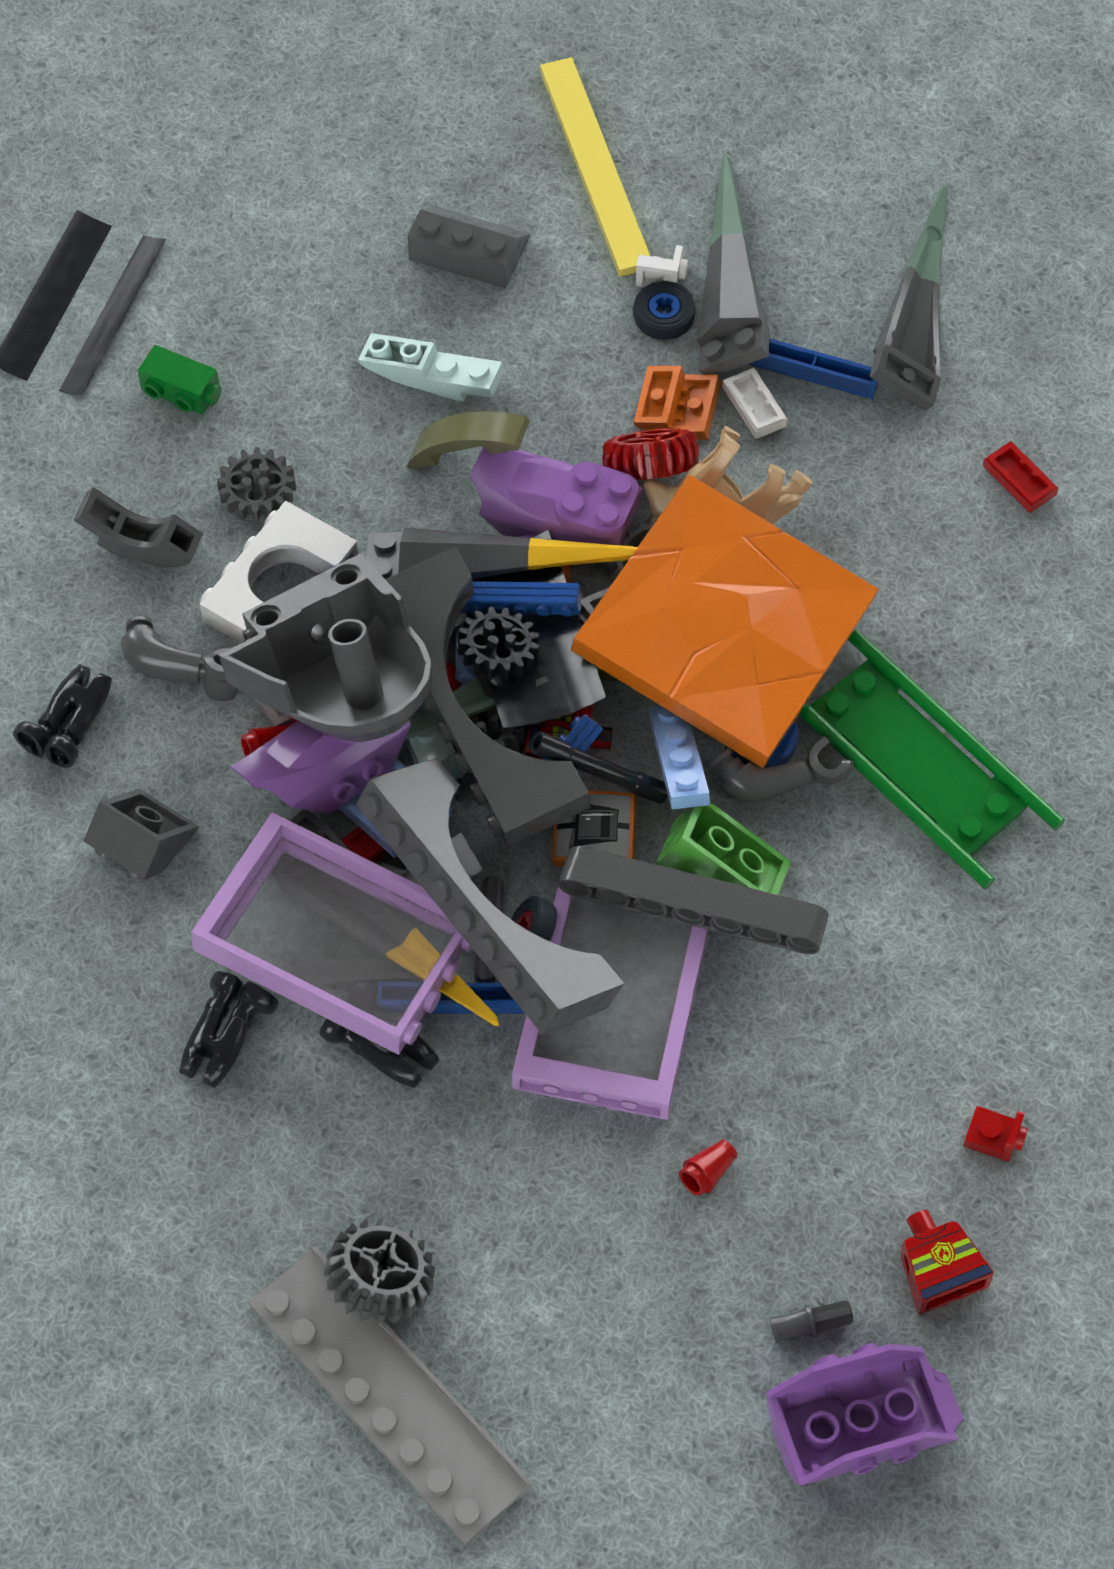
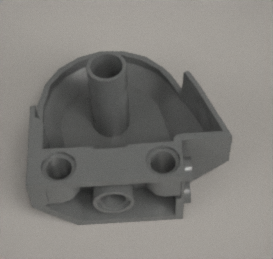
(334, 655)

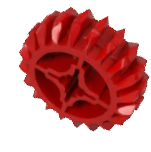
(652, 453)

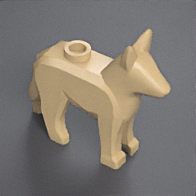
(768, 501)

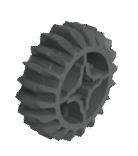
(354, 1267)

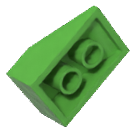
(720, 848)

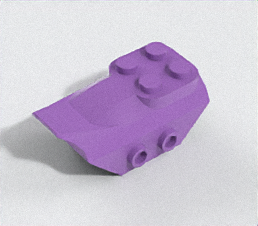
(535, 494)
(316, 769)
(861, 1412)

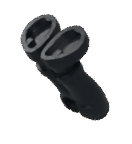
(68, 697)
(225, 1048)
(382, 1058)

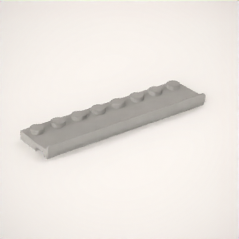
(393, 1400)

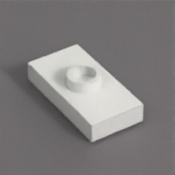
(754, 403)

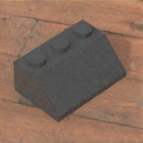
(466, 245)

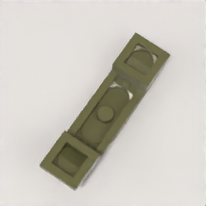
(493, 430)

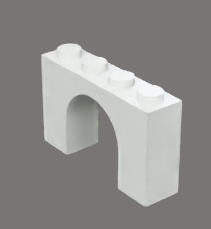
(286, 538)

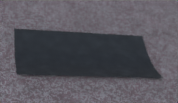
(55, 292)
(571, 678)

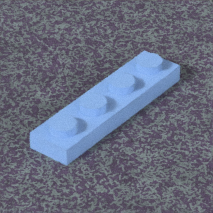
(678, 759)

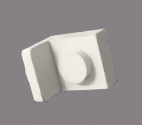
(657, 269)

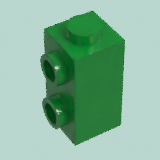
(179, 380)

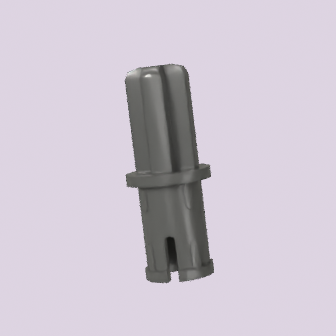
(811, 1320)

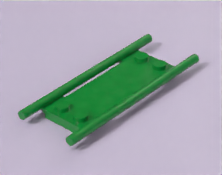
(918, 763)

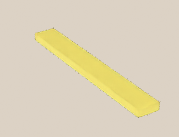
(594, 164)

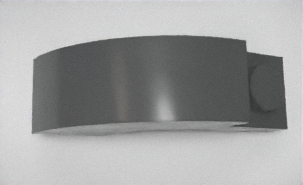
(137, 537)

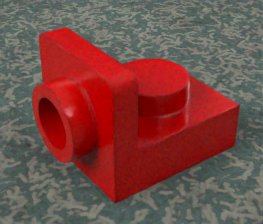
(995, 1133)

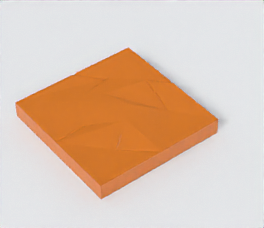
(724, 620)

